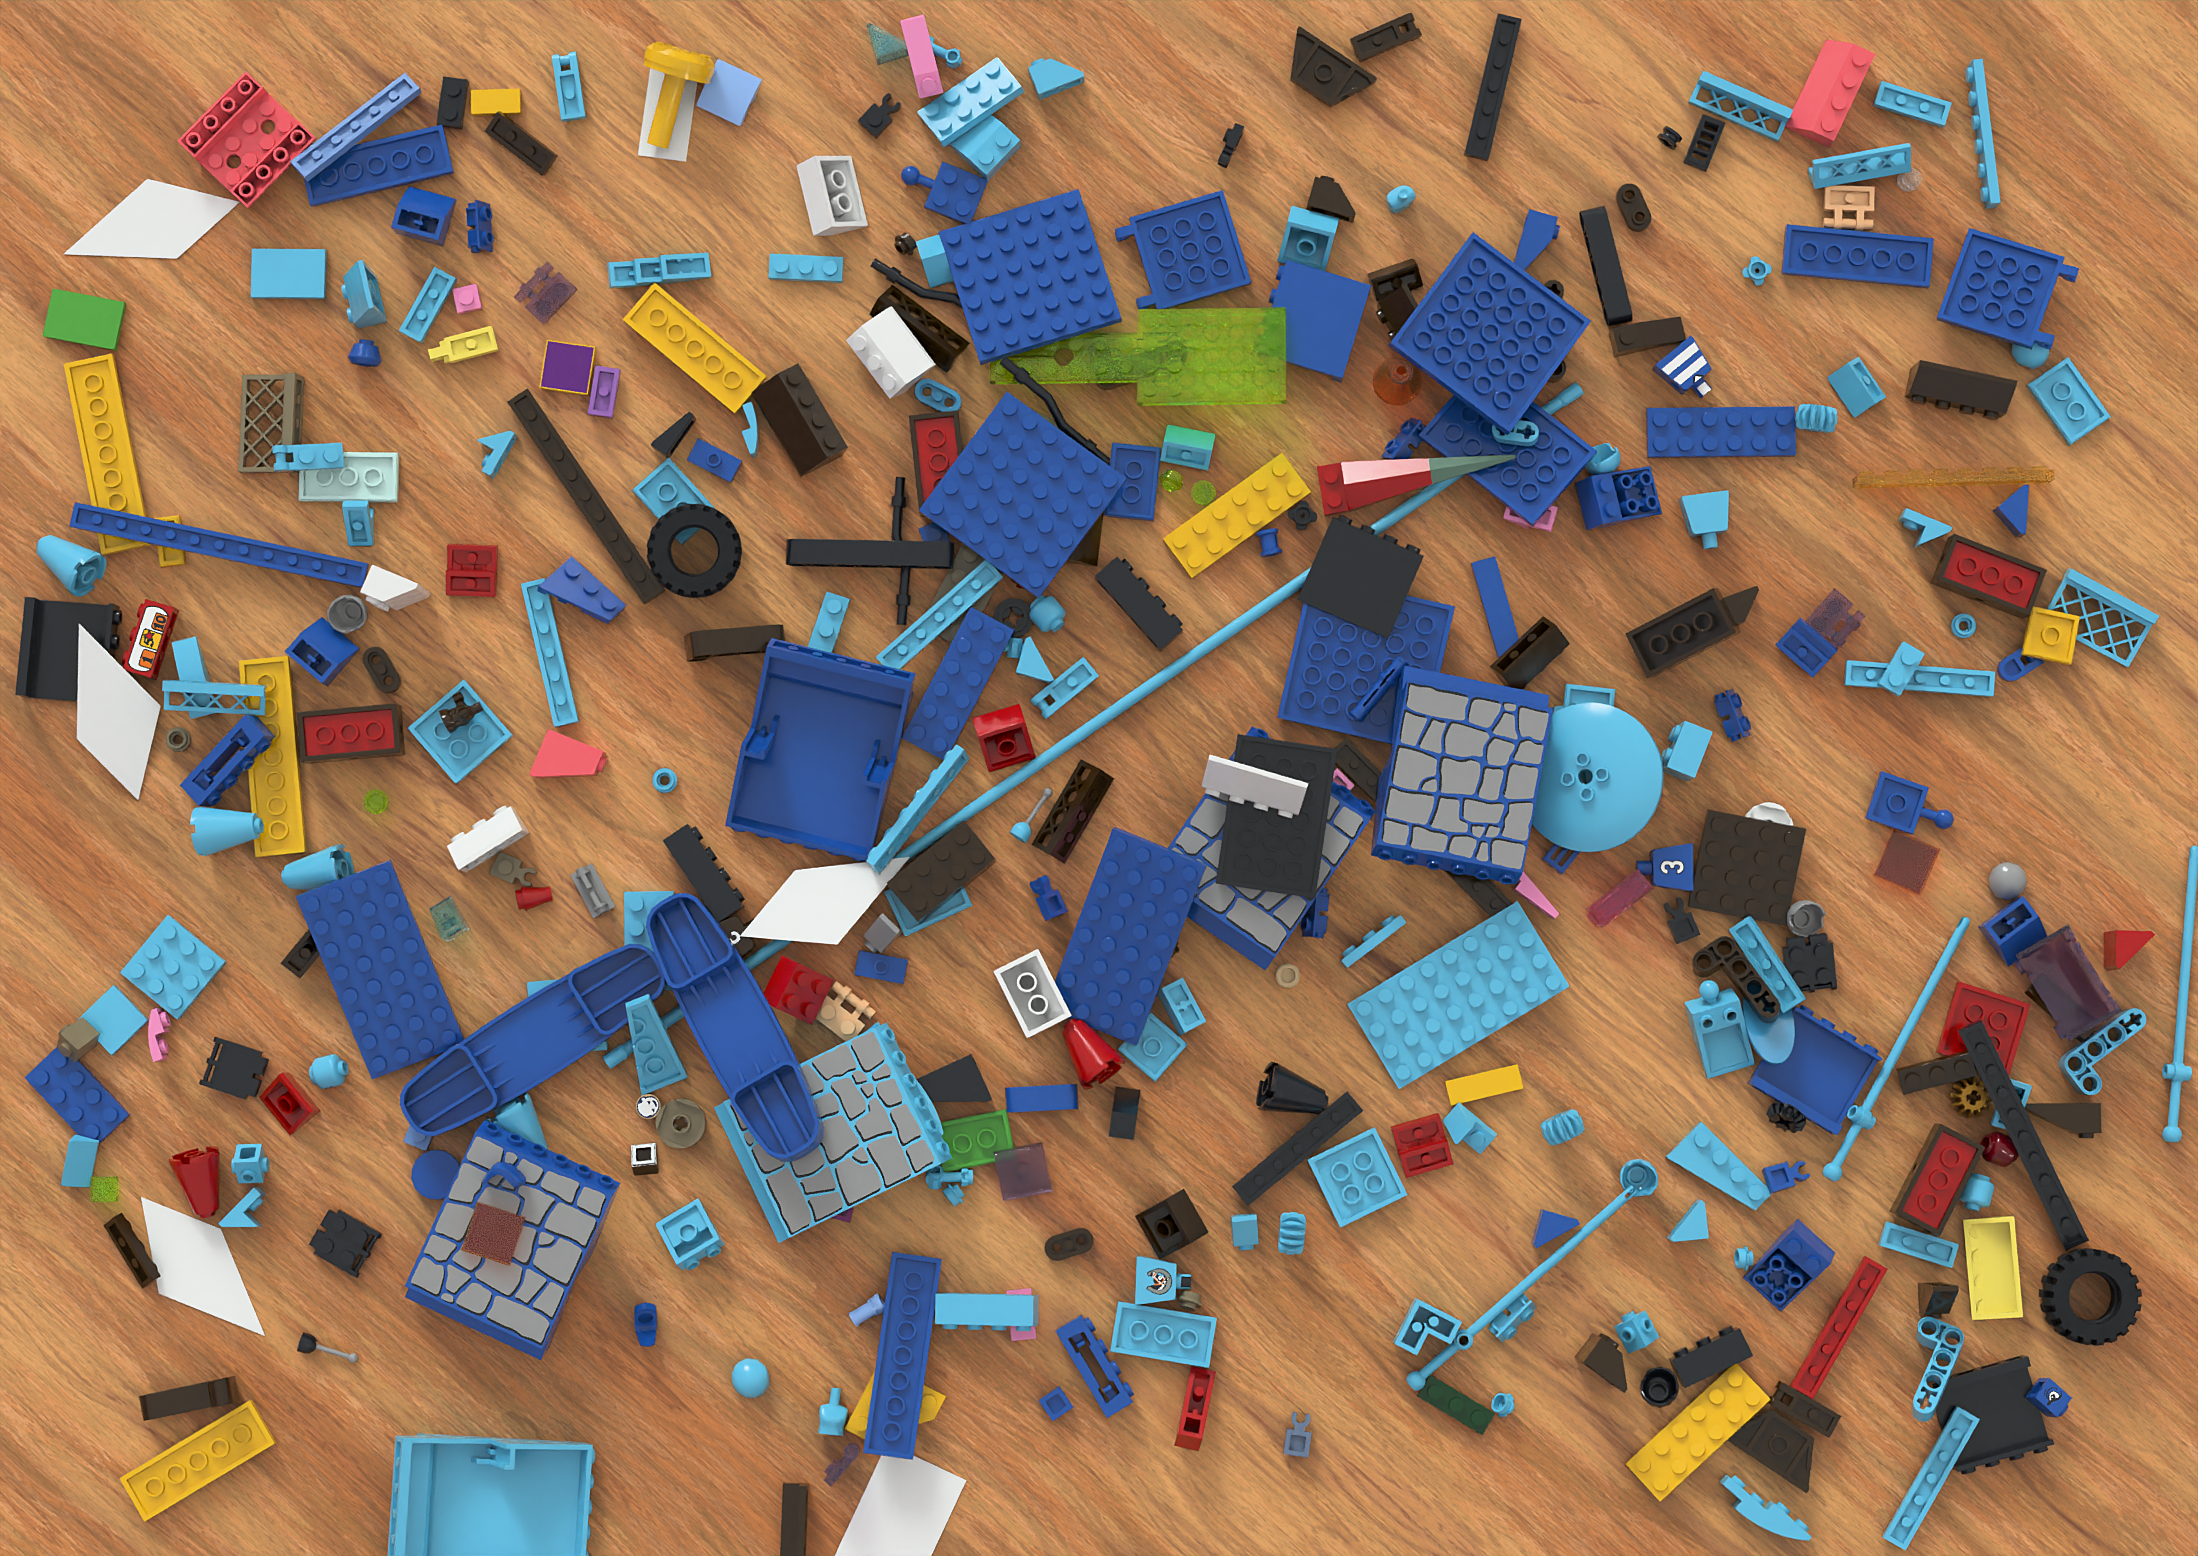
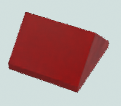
(2122, 946)
(289, 1102)

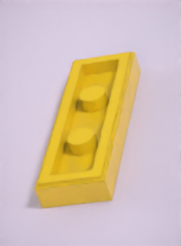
(1484, 1084)

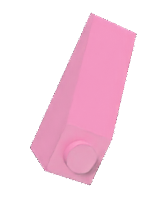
(921, 56)

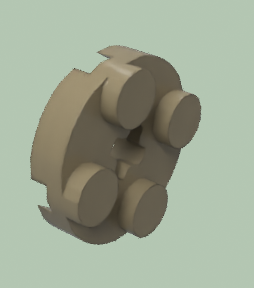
(693, 1116)

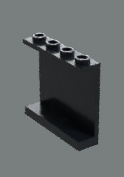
(1361, 576)
(51, 645)
(2007, 1419)

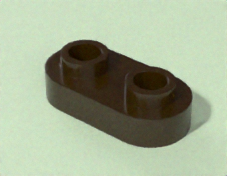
(1634, 206)
(381, 671)
(1069, 1245)

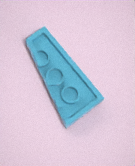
(653, 1049)
(1713, 1162)

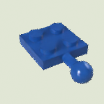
(952, 193)
(1900, 803)

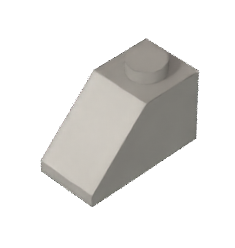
(881, 934)

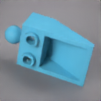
(1719, 1030)

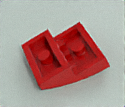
(471, 570)
(1422, 1145)

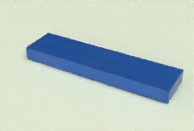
(1495, 604)

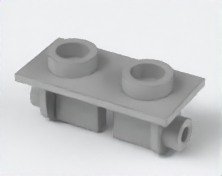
(592, 890)

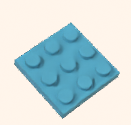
(469, 744)
(173, 967)
(1357, 1177)

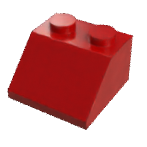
(1004, 738)

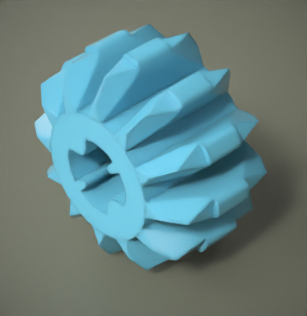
(1816, 418)
(1562, 1127)
(1291, 1233)

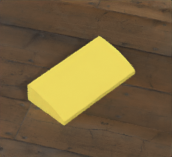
(1993, 1268)

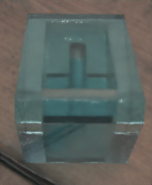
(885, 45)
(449, 919)

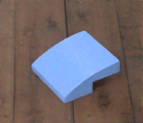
(729, 92)

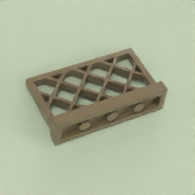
(290, 419)

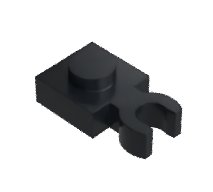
(877, 118)
(1231, 139)
(1682, 925)

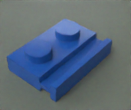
(1806, 647)

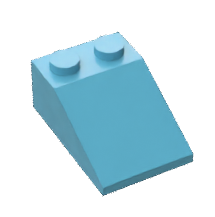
(986, 146)
(363, 296)

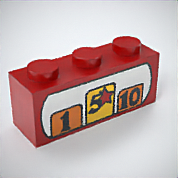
(150, 639)

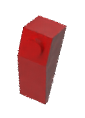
(1195, 1408)

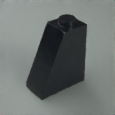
(956, 1083)
(1124, 1113)

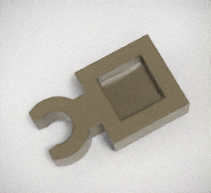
(510, 868)

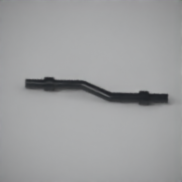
(895, 276)
(1022, 376)
(898, 503)

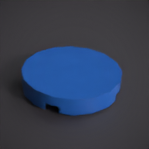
(434, 1173)

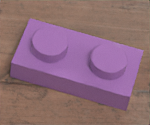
(604, 392)

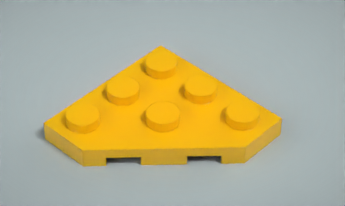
(929, 1408)

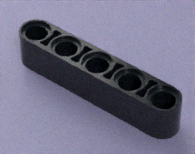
(1605, 266)

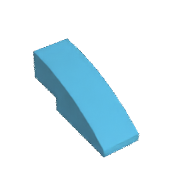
(192, 668)

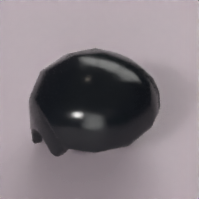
(1659, 1387)

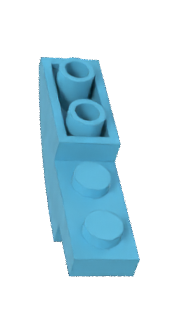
(1771, 1517)

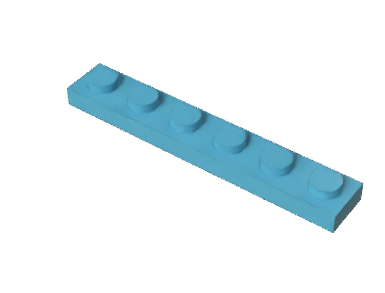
(1984, 143)
(940, 616)
(550, 654)
(1924, 679)
(912, 815)
(1930, 1478)

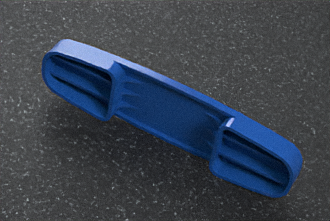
(735, 1027)
(531, 1041)

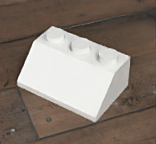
(831, 195)
(890, 352)
(391, 591)
(487, 838)
(1032, 993)

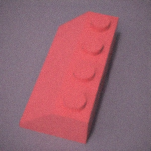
(1829, 91)

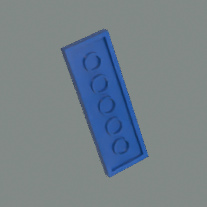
(383, 166)
(1857, 256)
(1720, 432)
(958, 683)

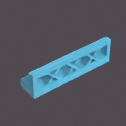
(1743, 97)
(1860, 166)
(214, 688)

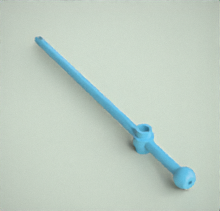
(2177, 1071)
(1861, 1116)
(1417, 1379)

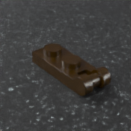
(1385, 37)
(1805, 1409)

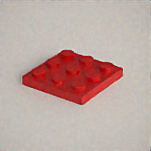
(2000, 1014)

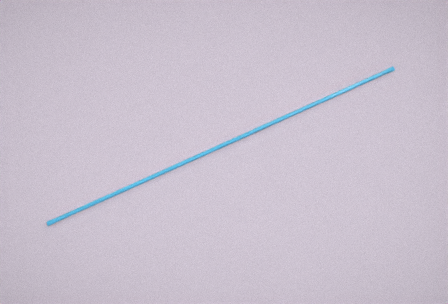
(1561, 400)

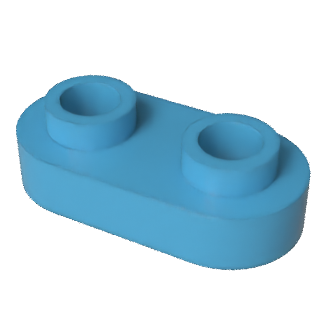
(938, 397)

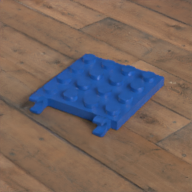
(1187, 251)
(2003, 289)

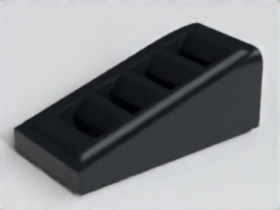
(1714, 124)
(672, 437)

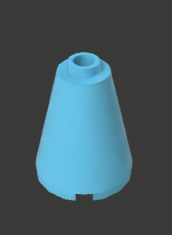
(72, 563)
(223, 829)
(318, 869)
(520, 1118)

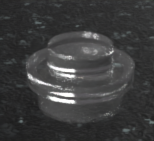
(1909, 181)

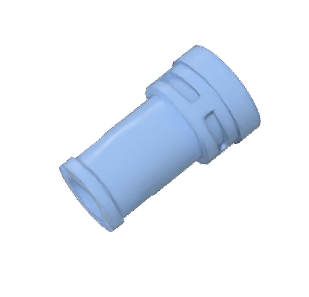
(873, 1307)

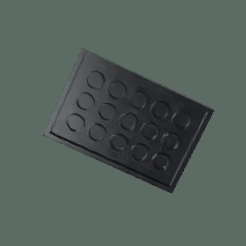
(1270, 849)

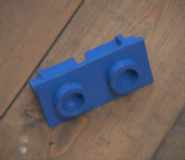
(480, 216)
(1409, 433)
(1737, 723)
(1312, 923)

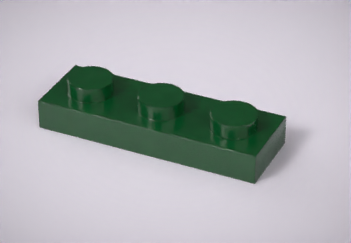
(1456, 1404)

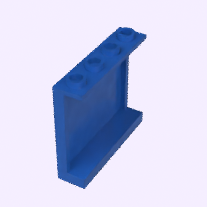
(1320, 316)
(1820, 1073)

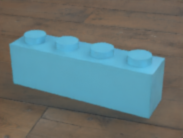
(986, 1309)

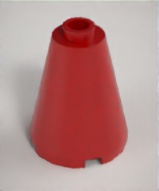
(1090, 1054)
(199, 1179)

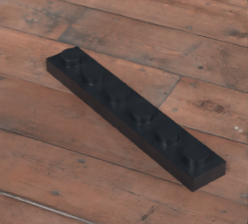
(1492, 87)
(1297, 1148)

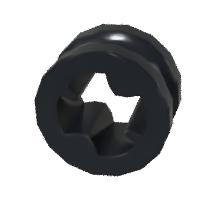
(1669, 137)

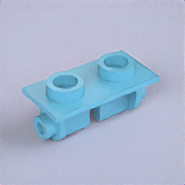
(1507, 1325)

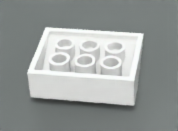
(1253, 785)

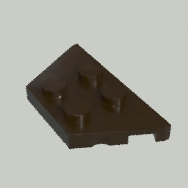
(1326, 71)
(1778, 1446)

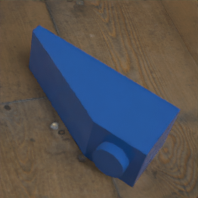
(1535, 237)

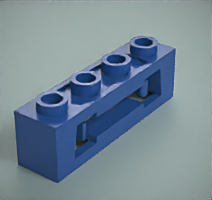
(207, 789)
(1116, 1401)

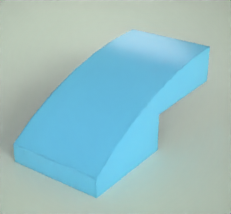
(752, 434)

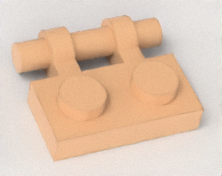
(1848, 199)
(839, 1019)

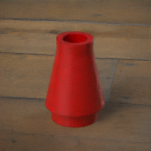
(532, 896)

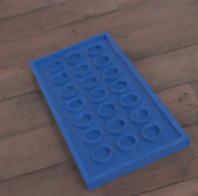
(1127, 934)
(380, 969)

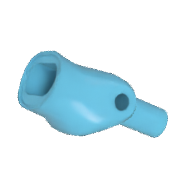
(1400, 198)
(832, 1415)

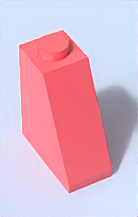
(566, 757)

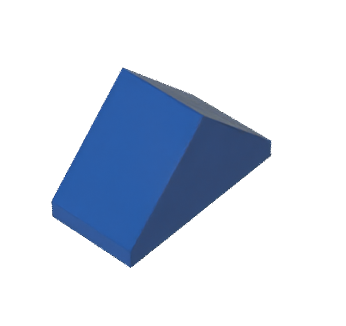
(2014, 511)
(1551, 1226)

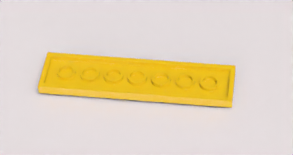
(105, 442)
(276, 772)

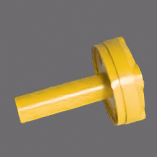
(678, 67)

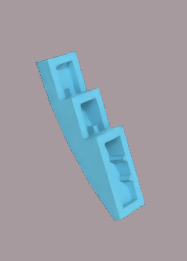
(659, 270)

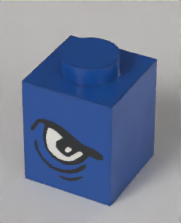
(2048, 1397)

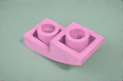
(158, 1026)

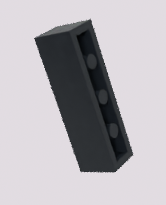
(1139, 604)
(703, 872)

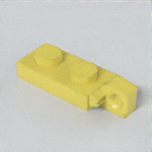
(465, 346)

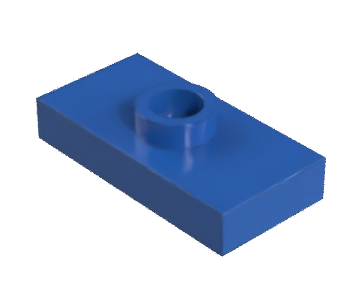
(714, 460)
(881, 967)

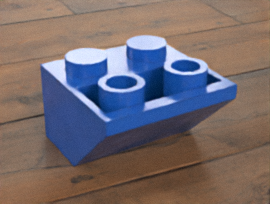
(423, 215)
(322, 651)
(2013, 929)

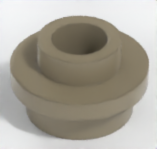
(170, 739)
(1190, 1300)

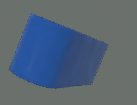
(1041, 1098)

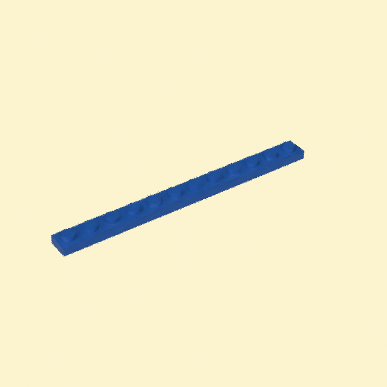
(218, 545)

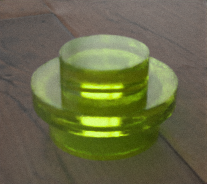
(1171, 480)
(1203, 492)
(375, 801)

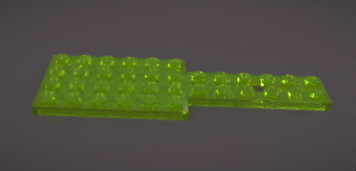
(1175, 357)

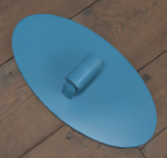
(1770, 1040)

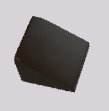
(644, 1159)

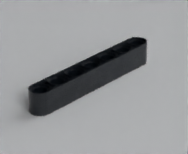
(870, 553)

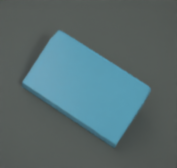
(79, 1161)

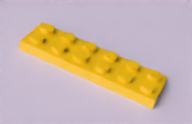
(694, 348)
(1236, 515)
(1698, 1432)
(197, 1460)

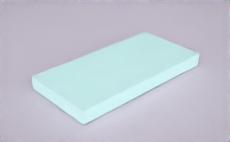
(363, 478)

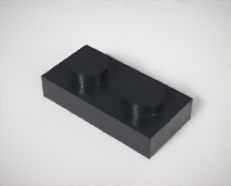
(452, 102)

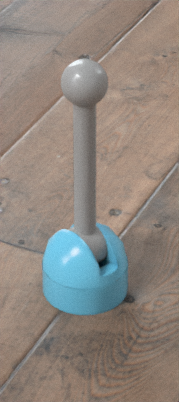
(1022, 829)

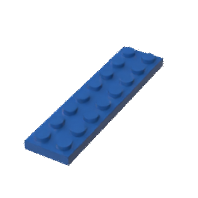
(902, 1356)

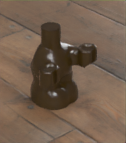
(461, 714)

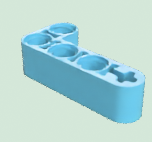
(2104, 1047)
(1934, 1372)

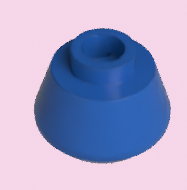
(365, 354)

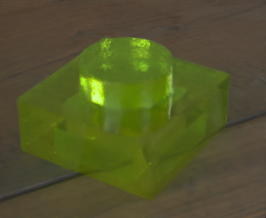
(104, 1189)

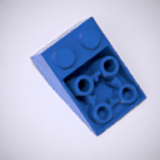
(1618, 497)
(1790, 1265)

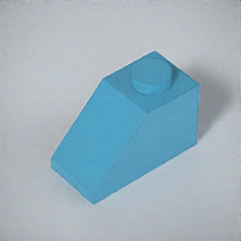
(1053, 77)
(1244, 1231)

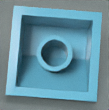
(1308, 238)

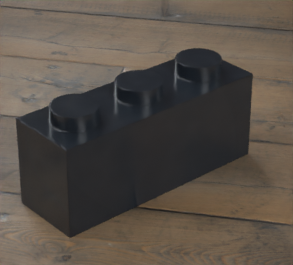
(1710, 1356)

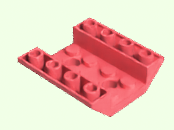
(236, 129)

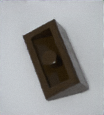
(1393, 277)

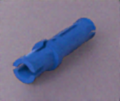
(1379, 689)

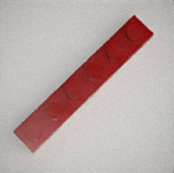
(1838, 1327)

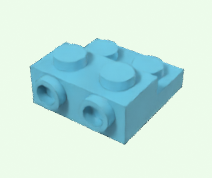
(690, 1235)

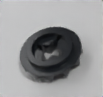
(1019, 608)
(1786, 1117)

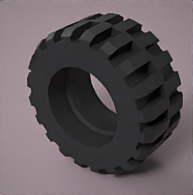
(661, 542)
(2123, 1296)

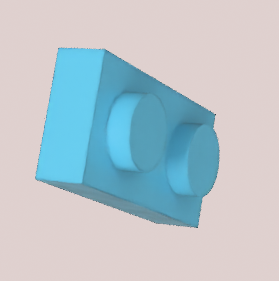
(1900, 669)

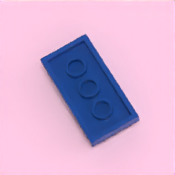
(77, 1096)

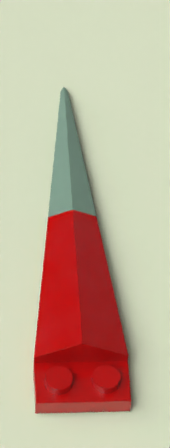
(1363, 483)

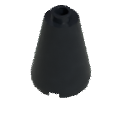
(1289, 1092)

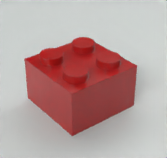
(797, 989)

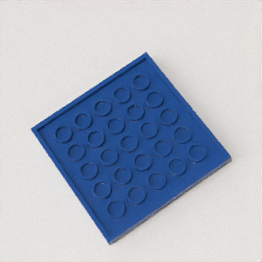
(1030, 277)
(1489, 333)
(1022, 495)
(1341, 661)

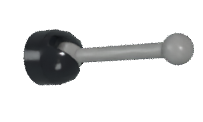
(309, 1343)

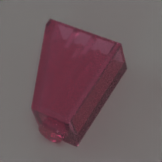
(1618, 898)

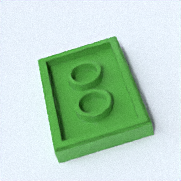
(84, 319)
(976, 1139)

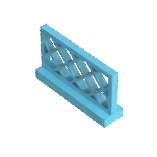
(2115, 602)

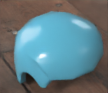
(2030, 358)
(1605, 460)
(1640, 1175)
(750, 1378)

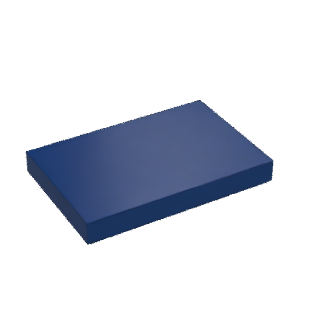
(1138, 494)

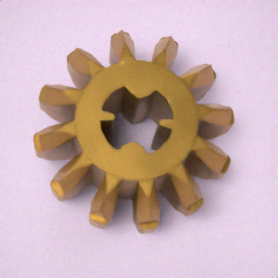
(1965, 1089)

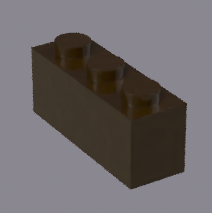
(1530, 654)

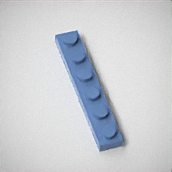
(355, 127)

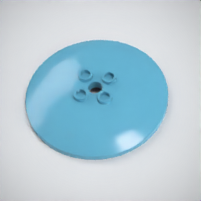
(1623, 785)

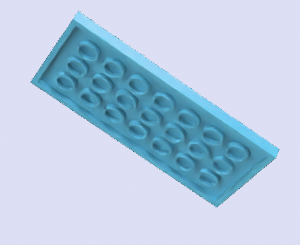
(1458, 995)

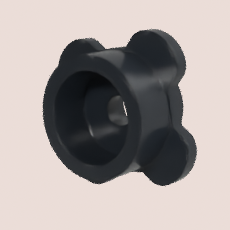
(1305, 509)

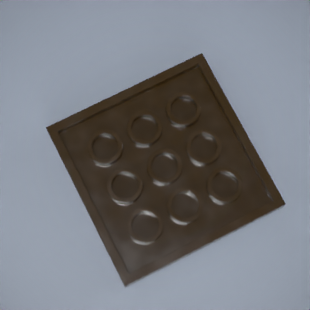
(1746, 867)

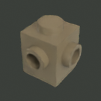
(77, 1039)

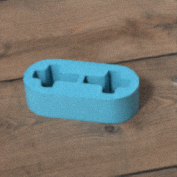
(1517, 438)

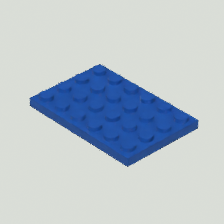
(1536, 474)

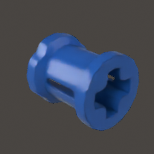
(1269, 542)

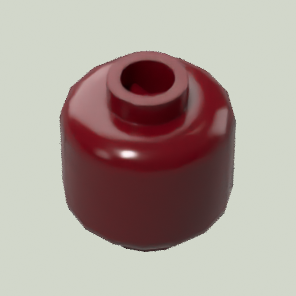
(1999, 1149)

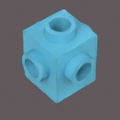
(250, 1163)
(1636, 1331)

